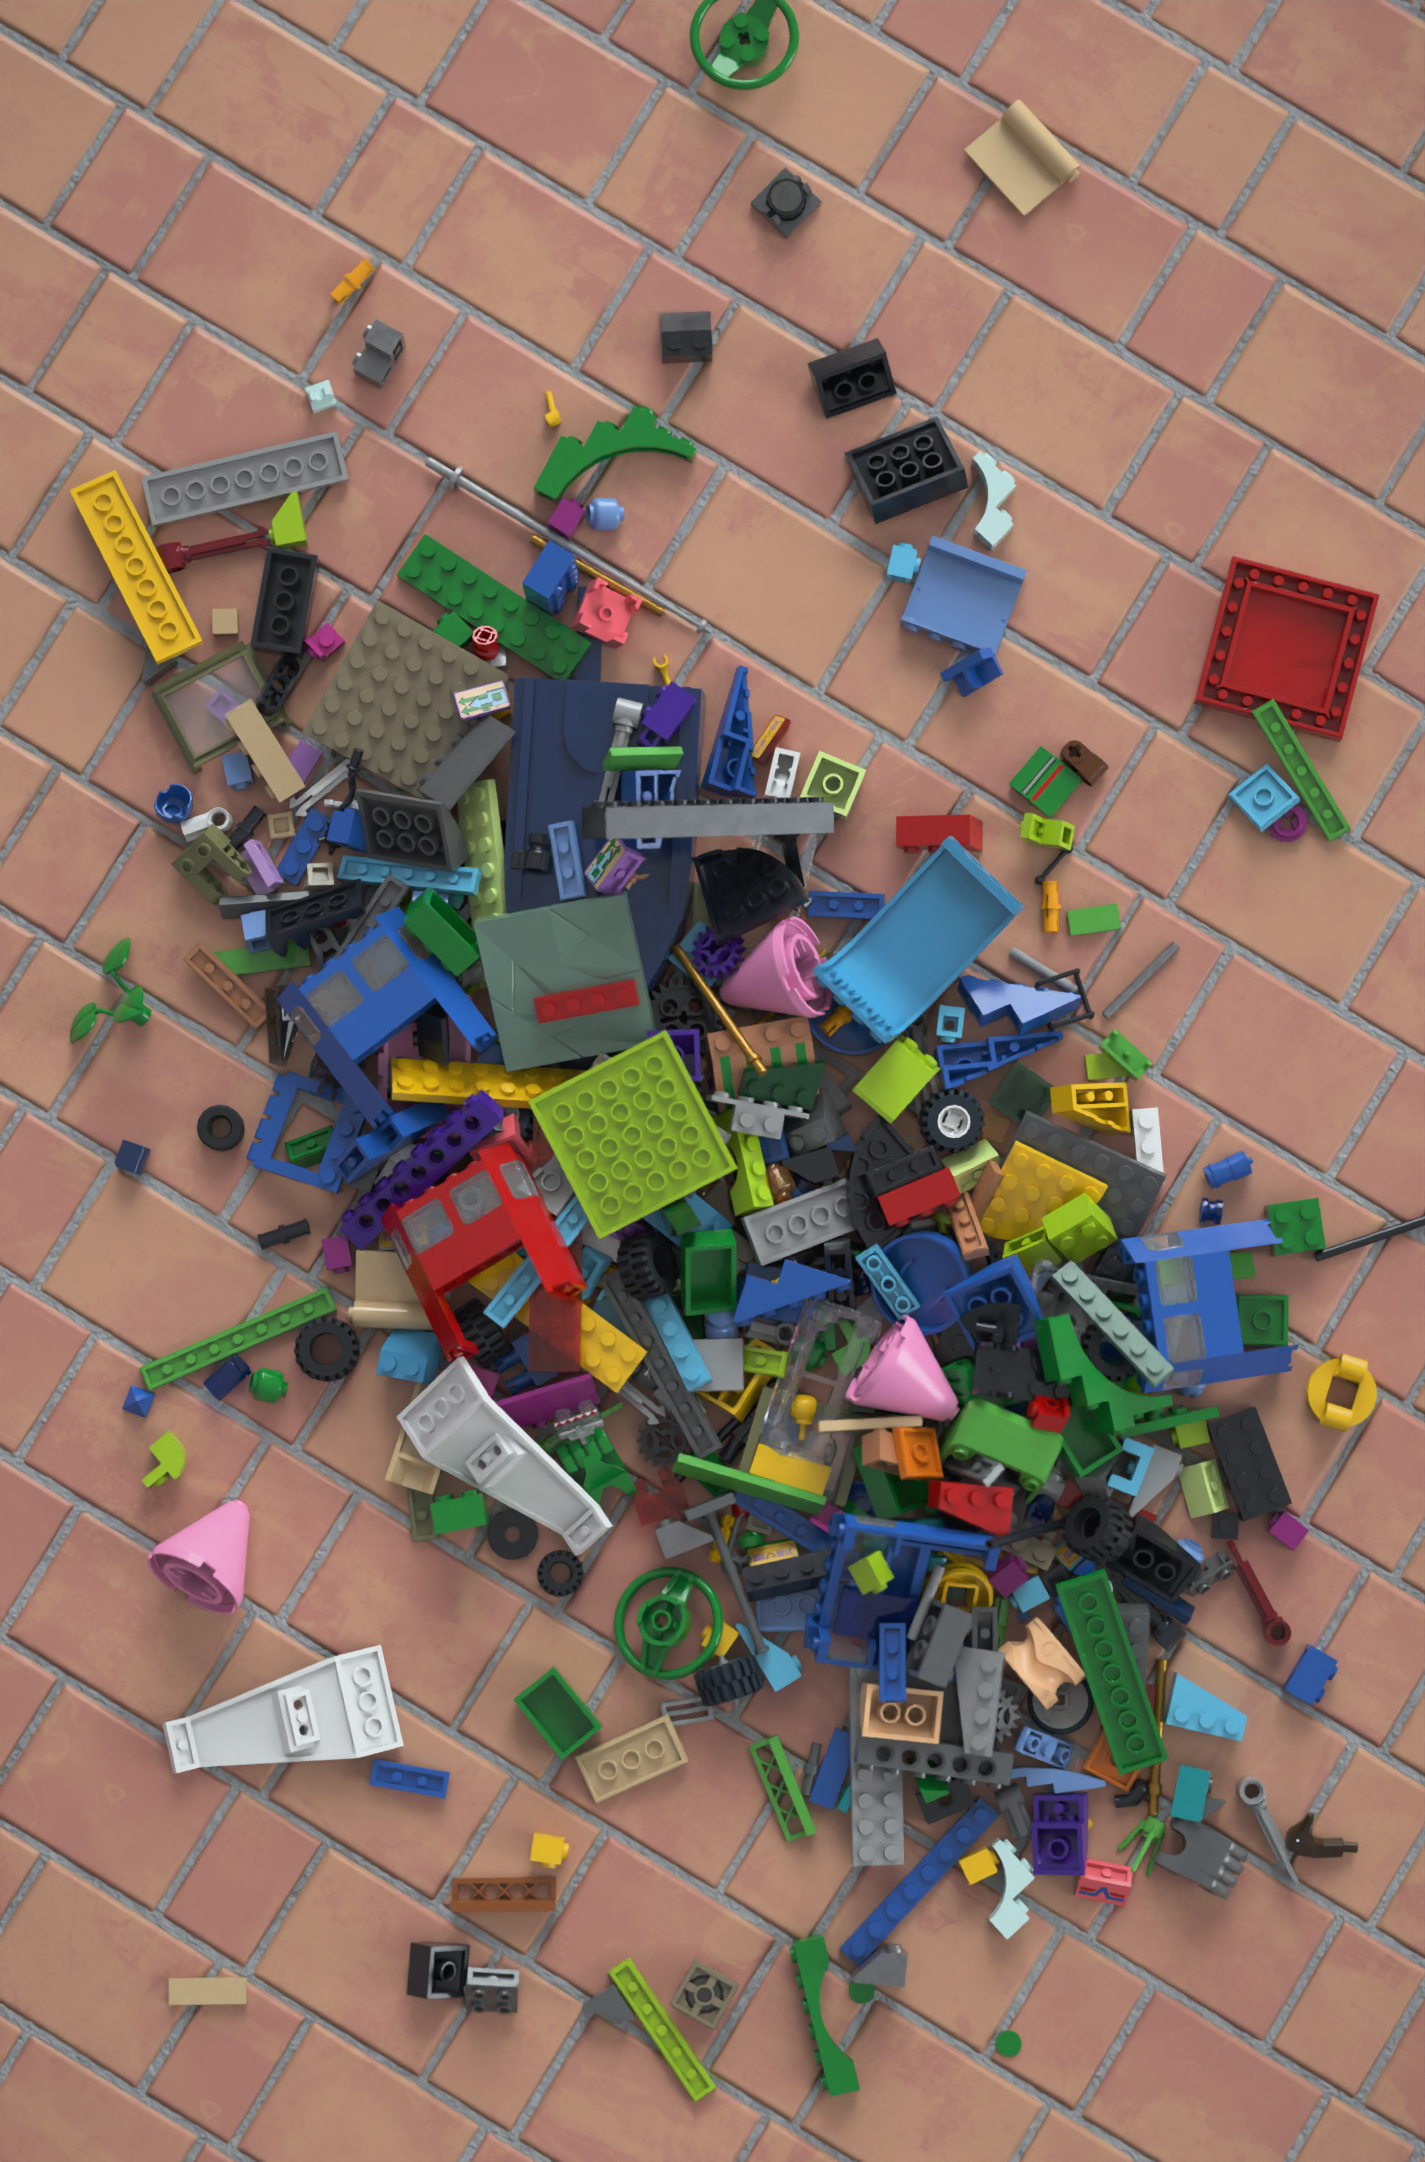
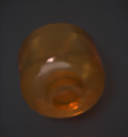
(779, 1183)

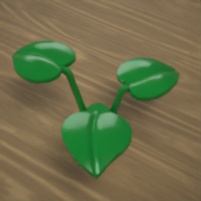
(129, 1009)

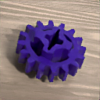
(721, 957)

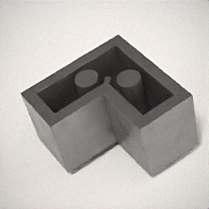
(381, 353)

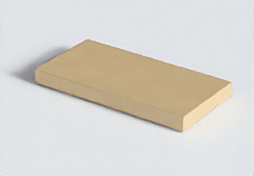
(865, 1425)
(631, 1758)

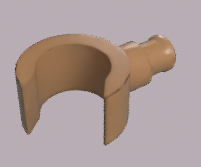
(635, 877)

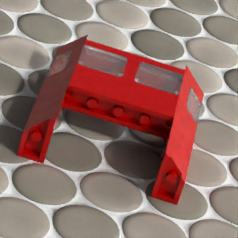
(469, 1228)

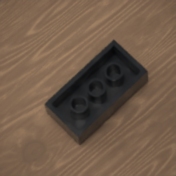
(285, 602)
(1248, 1464)

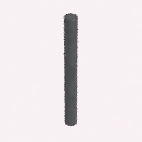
(1140, 980)

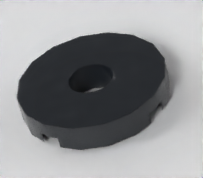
(506, 1548)

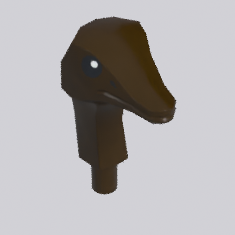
(1303, 1843)

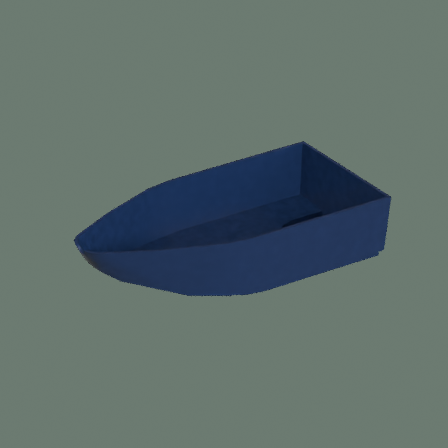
(558, 769)

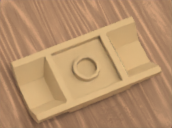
(407, 1465)

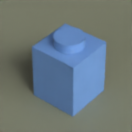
(238, 771)
(255, 931)

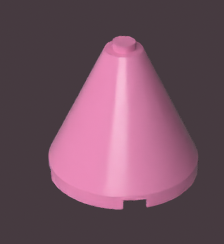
(780, 974)
(904, 1377)
(207, 1559)

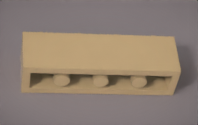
(265, 751)

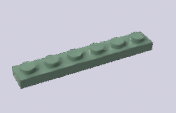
(1113, 1324)

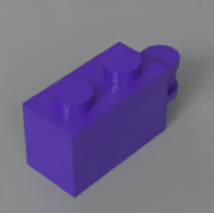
(666, 714)

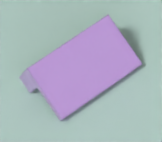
(264, 874)

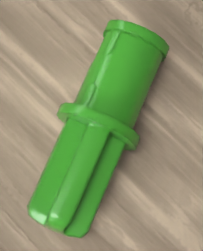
(1002, 1605)

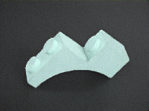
(998, 487)
(1011, 1914)

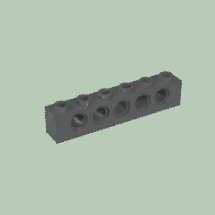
(998, 1775)

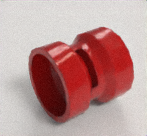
(485, 643)

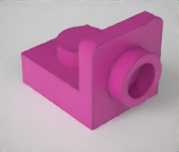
(324, 643)

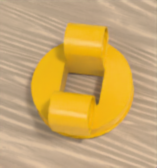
(1364, 1399)
(965, 1575)

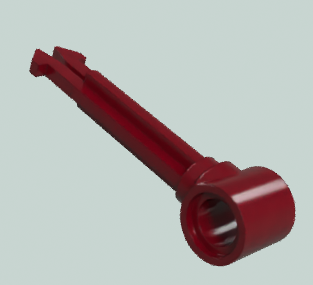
(174, 556)
(1259, 1599)

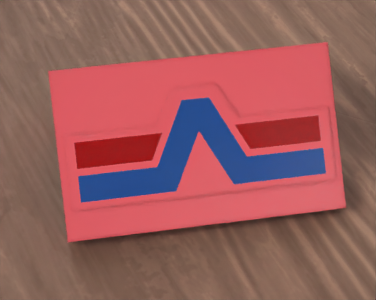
(1105, 1882)

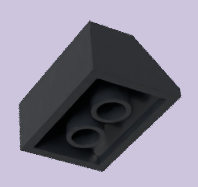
(852, 378)

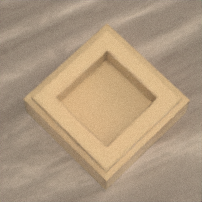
(225, 622)
(281, 825)

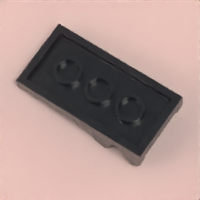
(311, 913)
(1012, 1374)

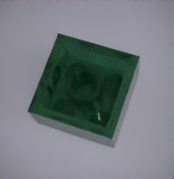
(1020, 1092)

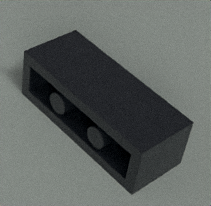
(839, 1262)

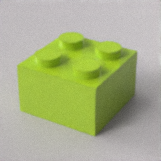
(1079, 1228)

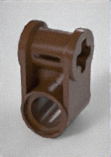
(1085, 763)

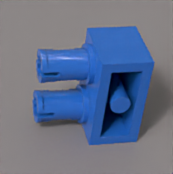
(520, 1354)

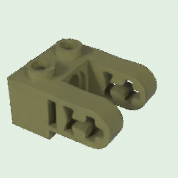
(206, 847)

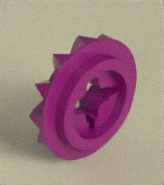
(1299, 825)

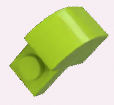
(1046, 832)
(172, 1459)

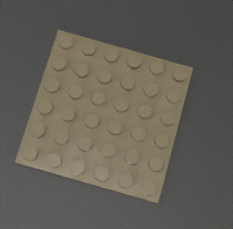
(398, 698)

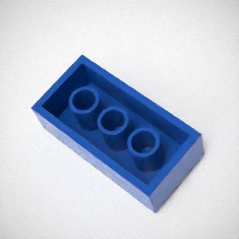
(551, 579)

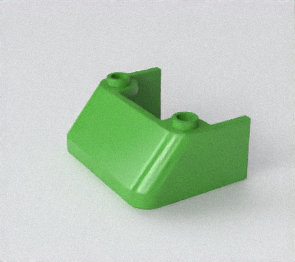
(1004, 1438)

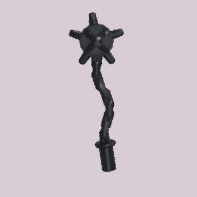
(353, 767)

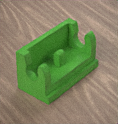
(1125, 1055)

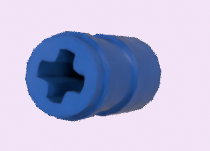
(1229, 1169)

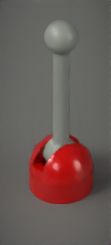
(739, 1513)

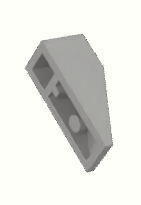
(1160, 1472)

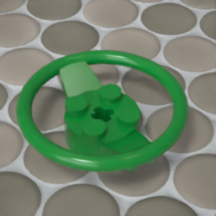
(734, 56)
(659, 1640)

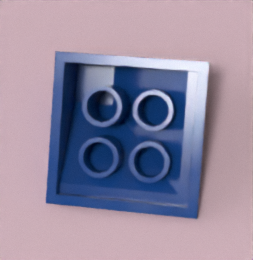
(998, 1282)

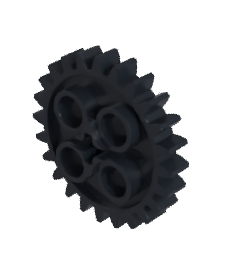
(679, 997)

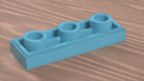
(880, 1269)

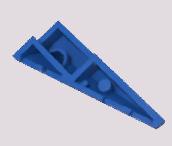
(730, 762)
(973, 1059)

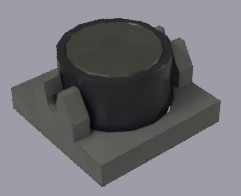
(786, 202)

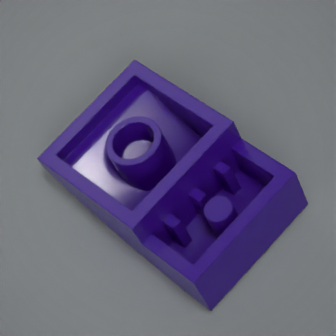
(1060, 1833)

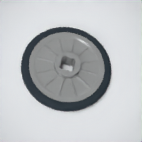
(1067, 1717)

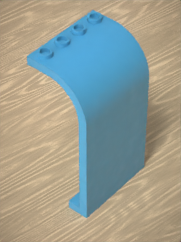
(919, 942)

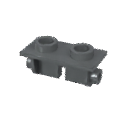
(1217, 1570)

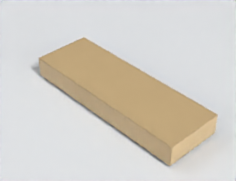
(207, 1990)

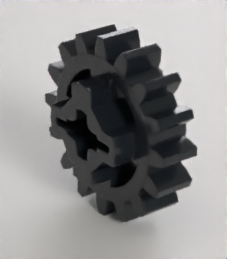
(656, 1448)

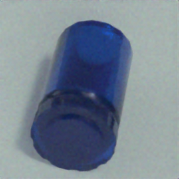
(227, 1377)

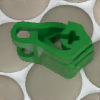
(959, 1378)
(595, 1465)

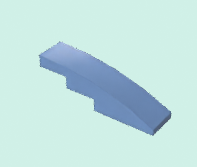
(1061, 1779)

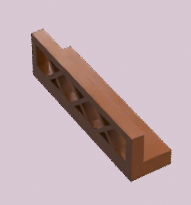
(504, 1904)

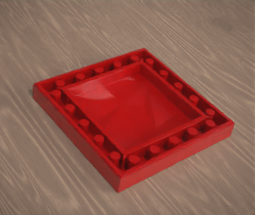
(1288, 643)

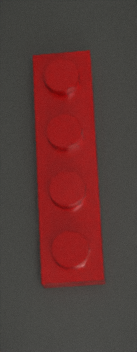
(586, 1001)

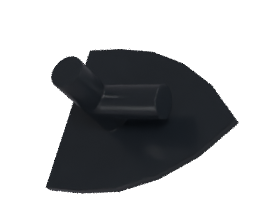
(994, 1322)

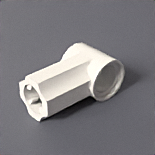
(195, 826)

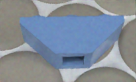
(1042, 1746)

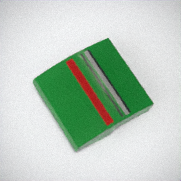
(1045, 782)

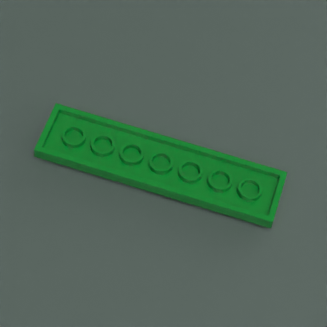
(487, 602)
(1111, 1671)

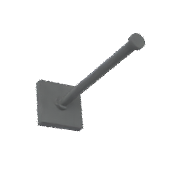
(708, 1511)

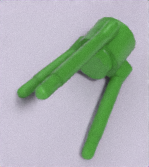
(1153, 1831)

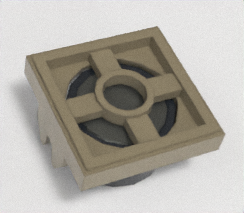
(704, 1992)

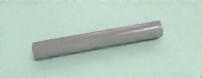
(1041, 969)
(925, 1602)

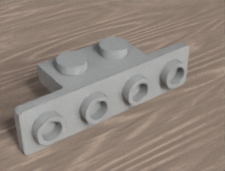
(755, 1118)

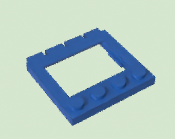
(346, 1130)

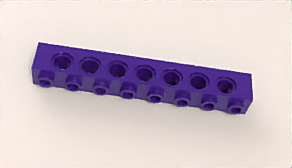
(480, 1106)

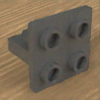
(492, 1990)

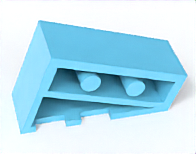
(1200, 1711)

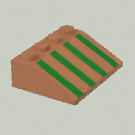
(775, 1041)

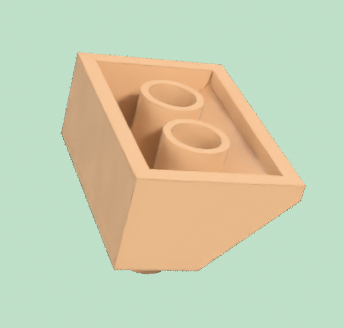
(908, 1721)

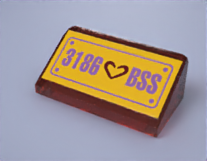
(770, 739)

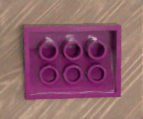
(541, 1404)

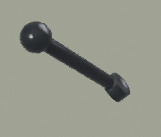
(1039, 879)

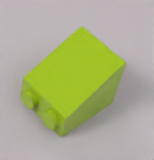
(897, 1079)

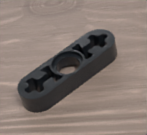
(286, 681)

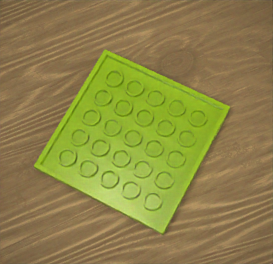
(632, 1134)

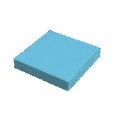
(1264, 797)

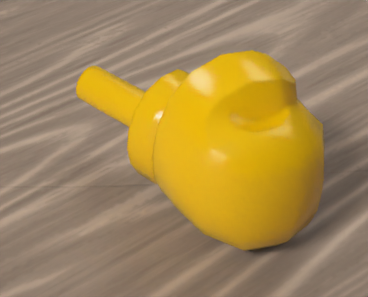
(804, 1412)

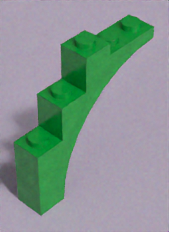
(605, 441)
(1068, 1364)

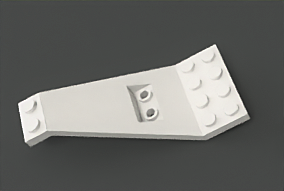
(462, 1428)
(341, 1705)

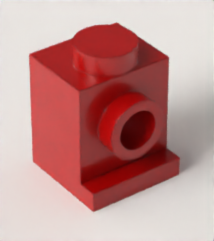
(1048, 1413)

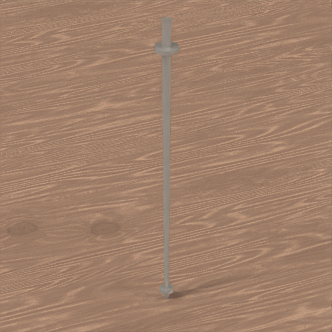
(456, 478)

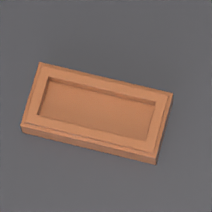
(986, 1187)

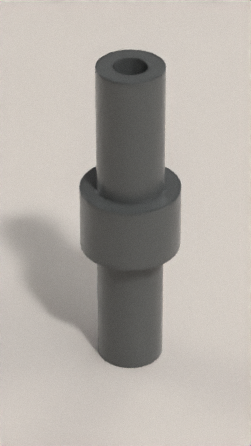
(811, 1768)

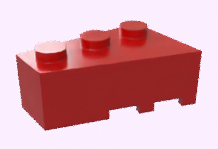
(929, 831)
(919, 1197)
(974, 1504)

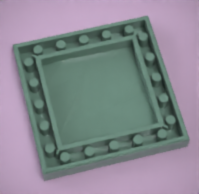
(559, 952)

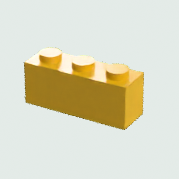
(789, 1470)

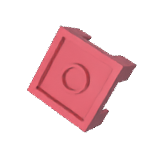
(605, 614)
(510, 1134)

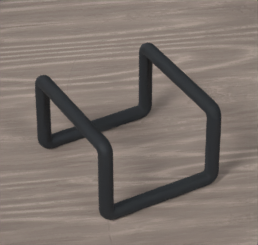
(1090, 1014)

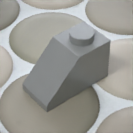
(1097, 1479)

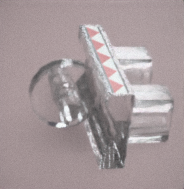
(579, 1425)

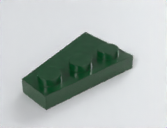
(784, 1085)

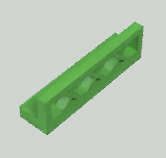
(789, 1779)

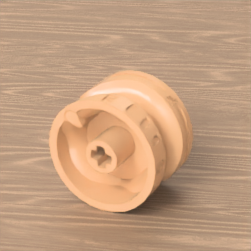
(1042, 1663)

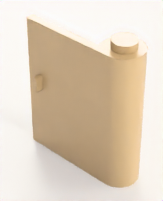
(1022, 158)
(385, 1294)

